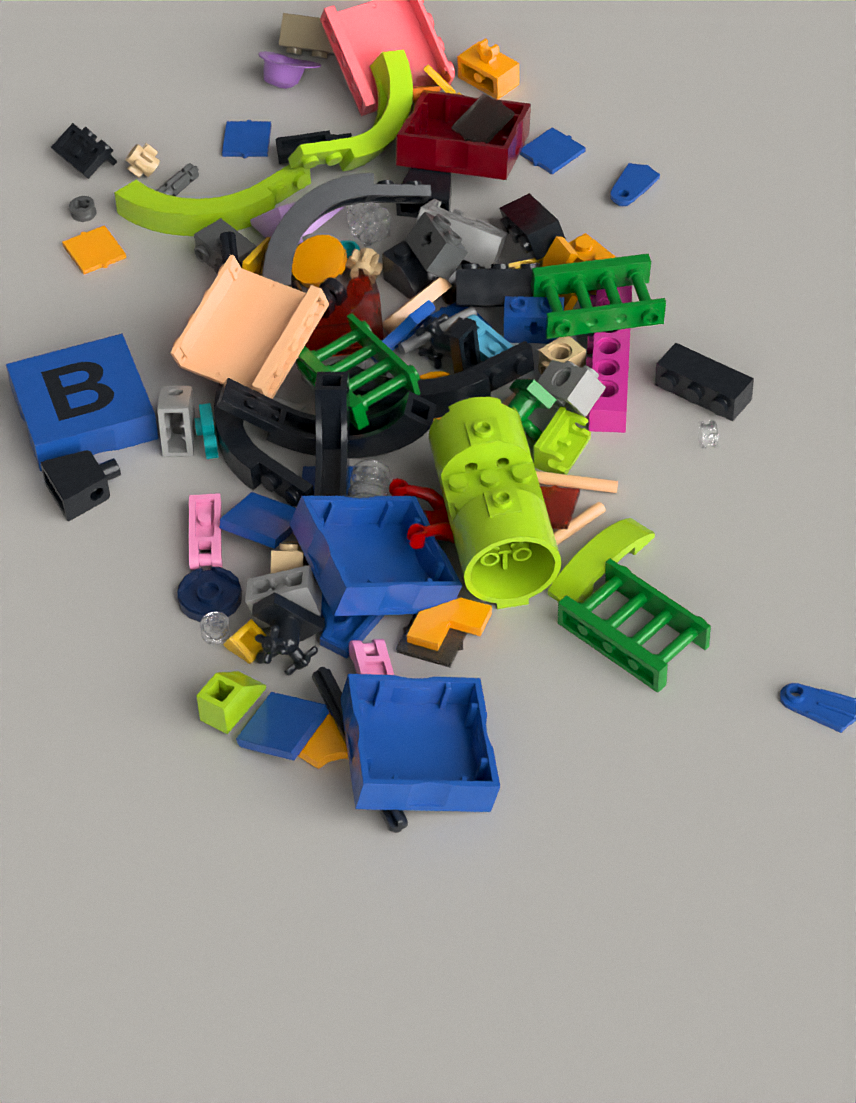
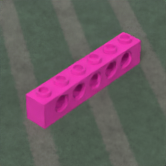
(611, 362)

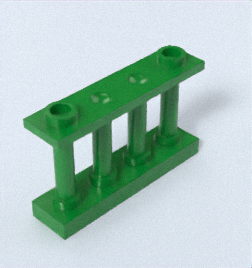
(597, 275)
(404, 375)
(625, 650)

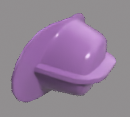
(284, 70)

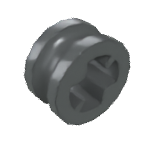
(82, 208)

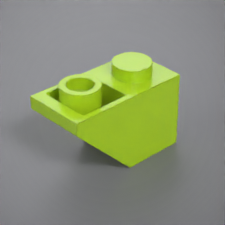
(227, 699)

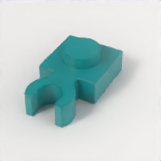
(205, 427)

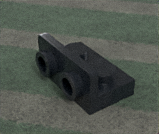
(82, 150)

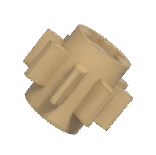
(142, 160)
(364, 263)

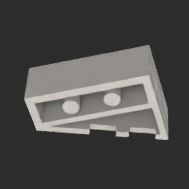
(479, 238)

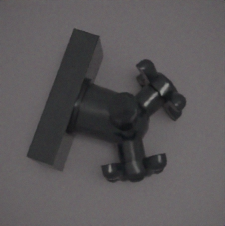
(457, 342)
(289, 626)

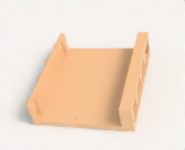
(248, 329)

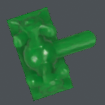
(528, 397)

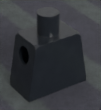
(440, 189)
(78, 481)

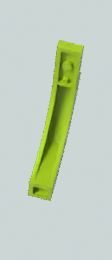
(395, 98)
(190, 215)

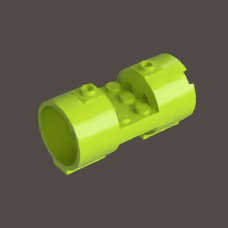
(494, 502)

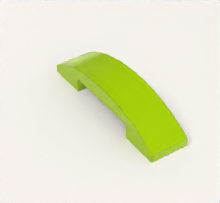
(590, 562)

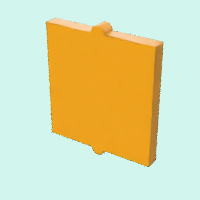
(94, 249)

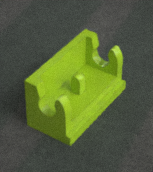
(561, 442)

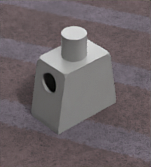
(173, 410)

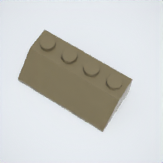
(304, 34)

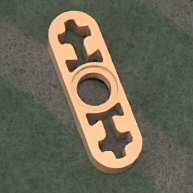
(430, 292)

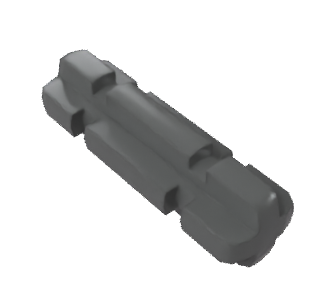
(180, 180)

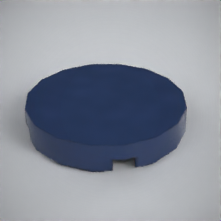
(209, 592)

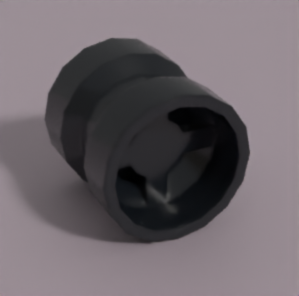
(334, 293)

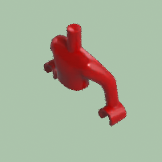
(438, 519)

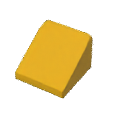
(244, 643)

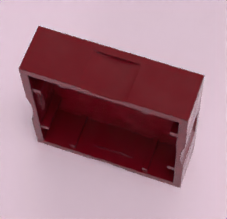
(431, 144)

